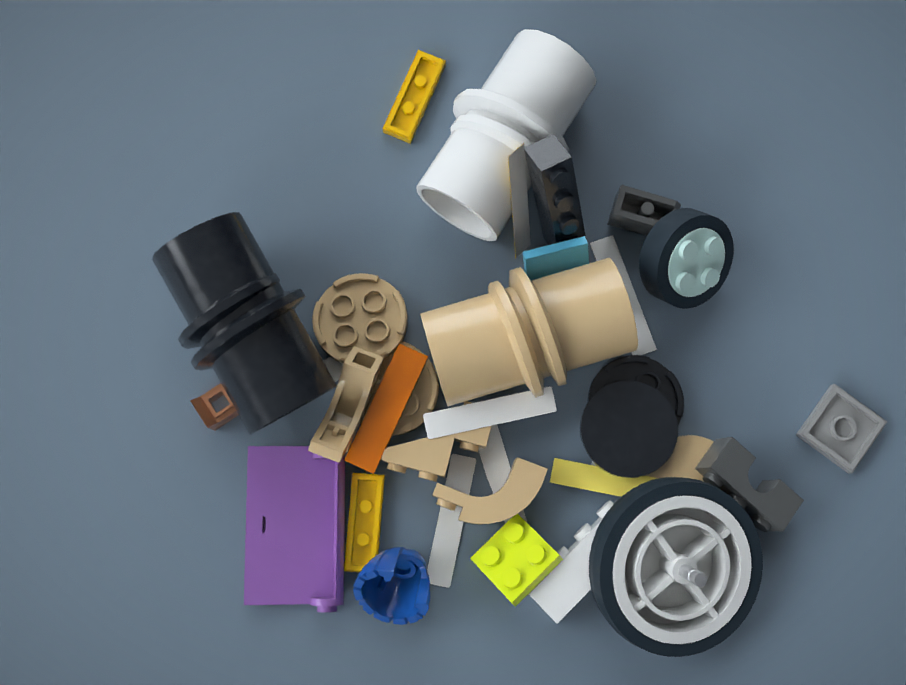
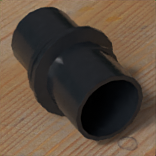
(242, 320)

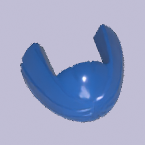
(394, 586)

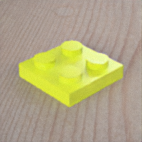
(516, 559)

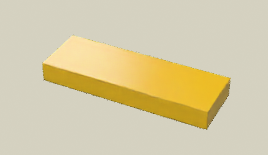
(414, 96)
(364, 520)

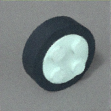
(686, 257)

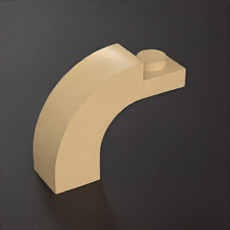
(347, 405)
(515, 495)

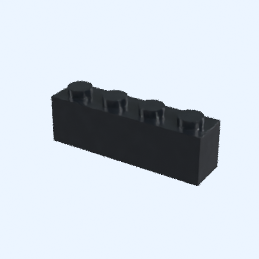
(555, 190)

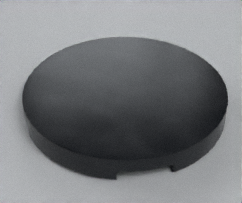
(643, 370)
(628, 429)

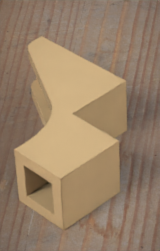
(433, 455)

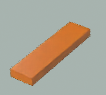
(386, 408)

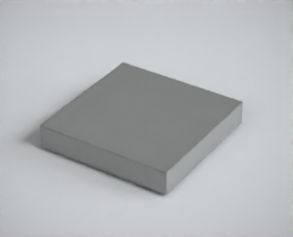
(841, 428)

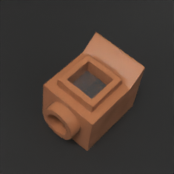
(215, 407)

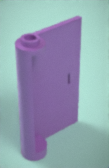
(294, 528)

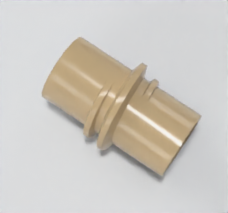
(530, 331)

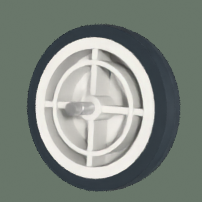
(675, 566)

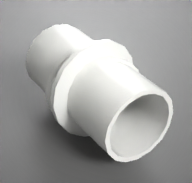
(524, 100)

